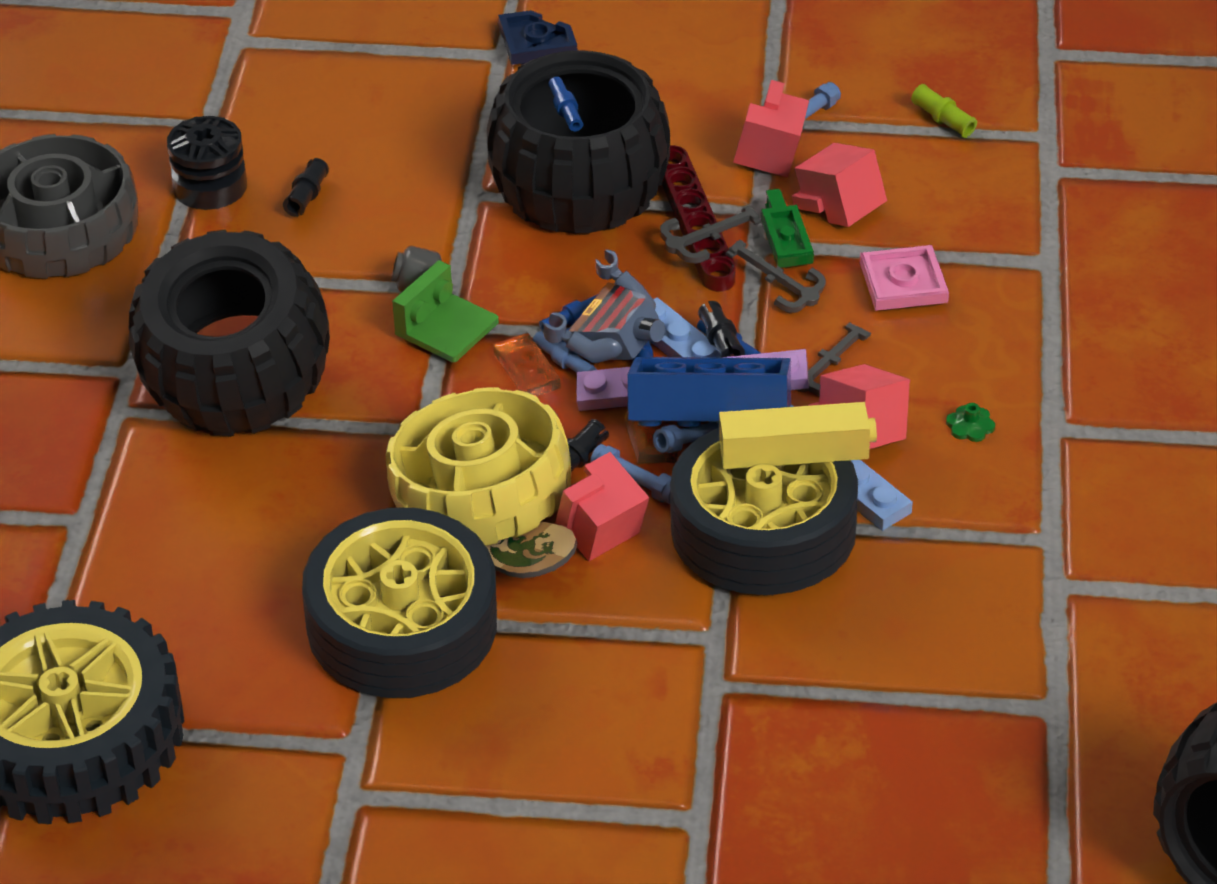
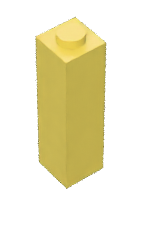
(795, 435)

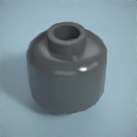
(412, 265)

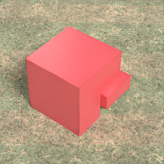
(772, 132)
(841, 182)
(883, 393)
(603, 507)

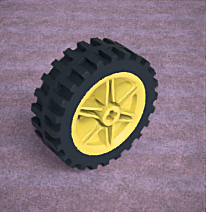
(60, 681)

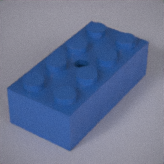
(702, 387)

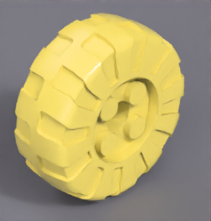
(482, 460)

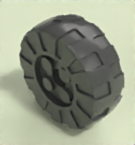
(64, 206)

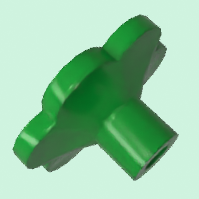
(970, 422)

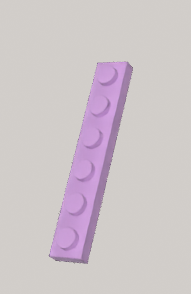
(610, 386)

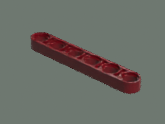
(697, 216)

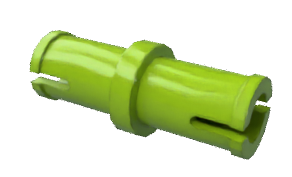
(944, 110)

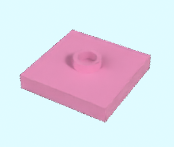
(904, 277)

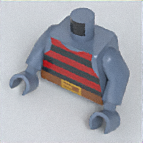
(614, 323)

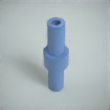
(562, 355)

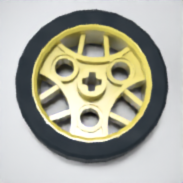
(763, 523)
(379, 606)

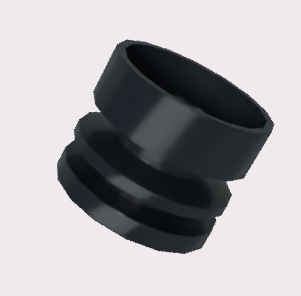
(207, 162)

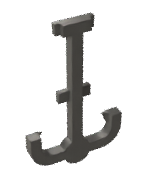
(677, 244)
(807, 295)
(832, 356)

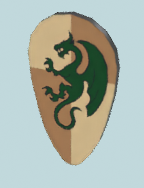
(534, 552)

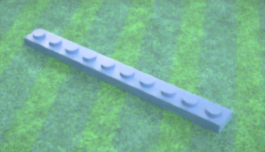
(876, 497)

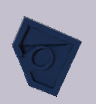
(531, 37)

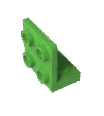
(437, 318)

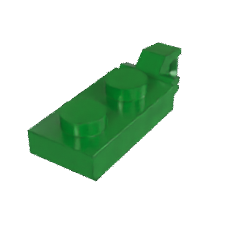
(785, 232)

